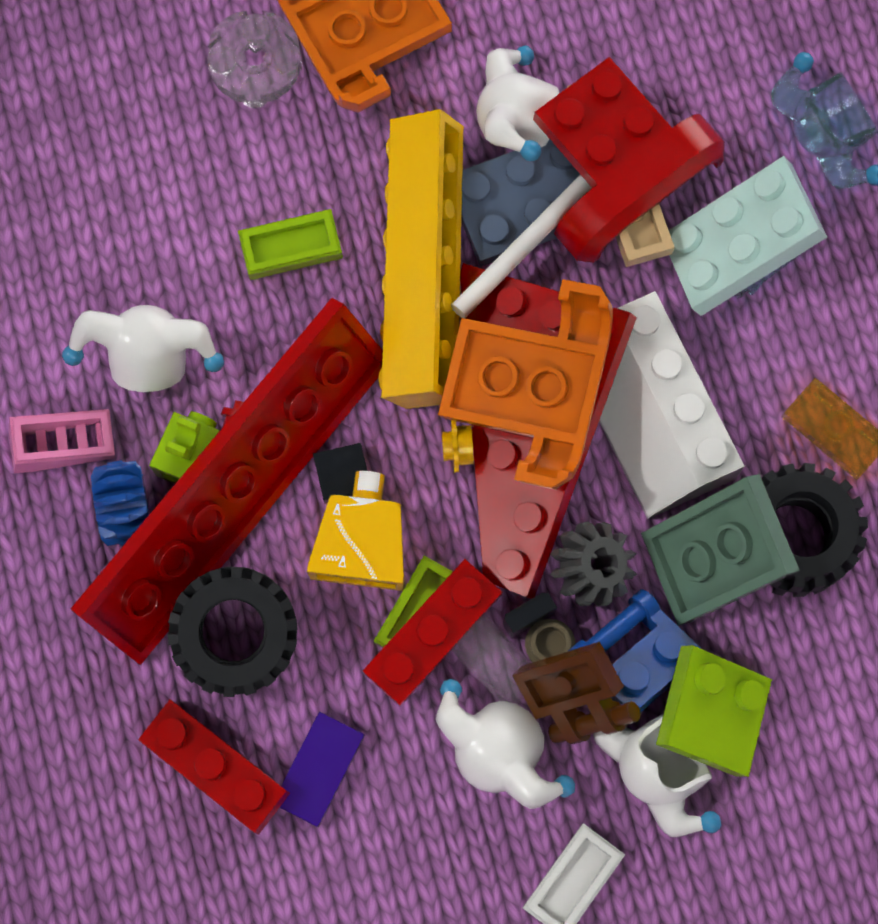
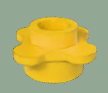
(458, 445)

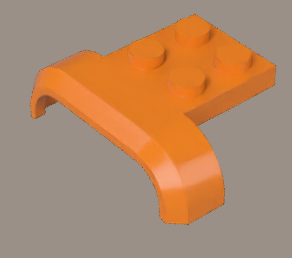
(360, 36)
(534, 382)

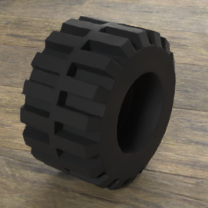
(838, 519)
(223, 675)

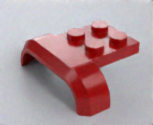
(622, 153)

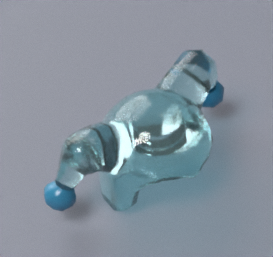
(827, 122)

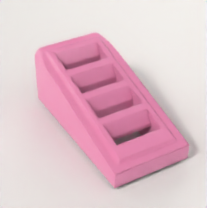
(40, 424)

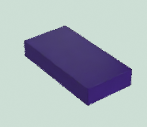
(320, 768)

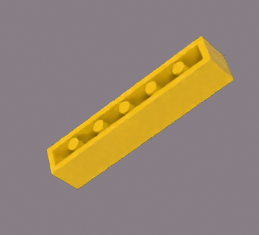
(421, 257)

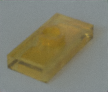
(834, 428)

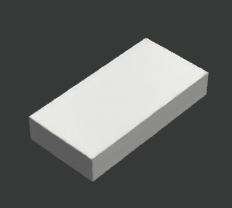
(574, 879)

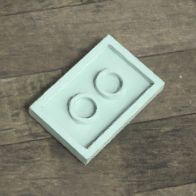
(744, 236)

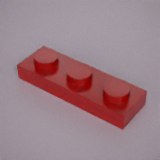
(432, 632)
(214, 767)

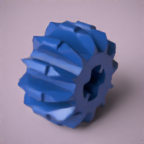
(119, 500)

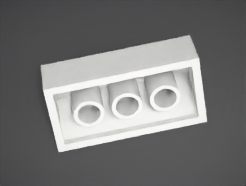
(664, 417)

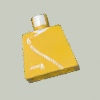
(360, 538)

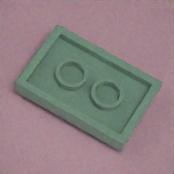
(720, 550)

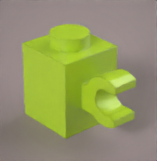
(182, 444)

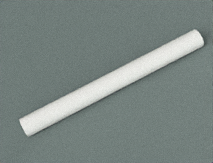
(519, 248)

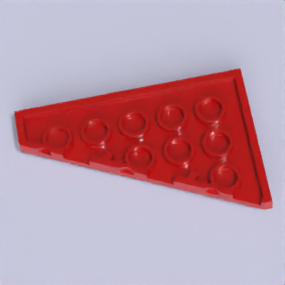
(515, 517)

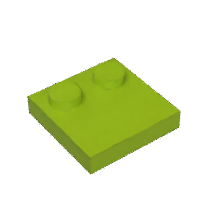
(714, 711)

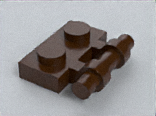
(574, 680)

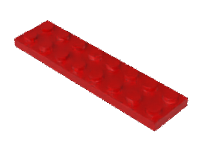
(233, 480)

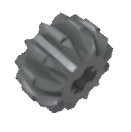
(575, 568)

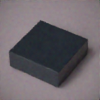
(337, 469)
(528, 614)

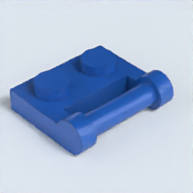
(650, 663)

